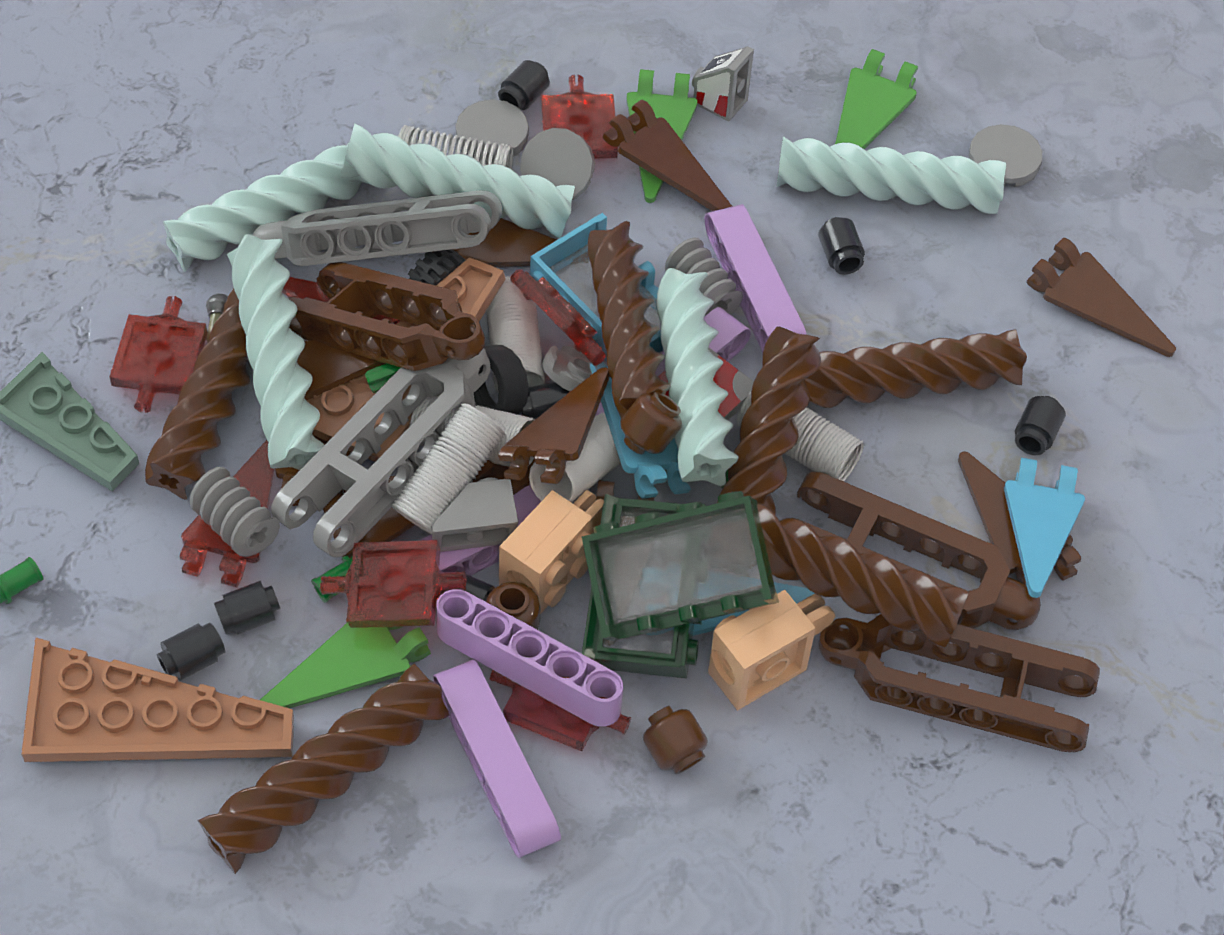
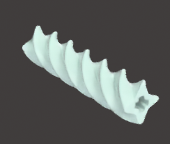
(426, 171)
(886, 173)
(300, 188)
(274, 353)
(691, 374)

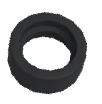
(510, 379)

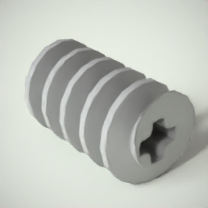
(693, 258)
(233, 512)

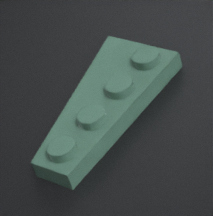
(58, 419)

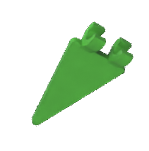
(873, 100)
(675, 109)
(348, 662)

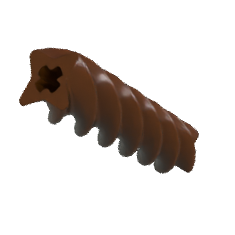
(622, 313)
(909, 366)
(201, 404)
(769, 423)
(863, 580)
(323, 767)

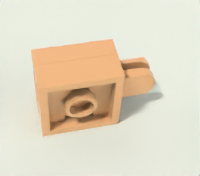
(549, 546)
(765, 646)

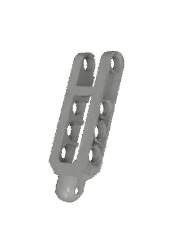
(427, 226)
(368, 490)

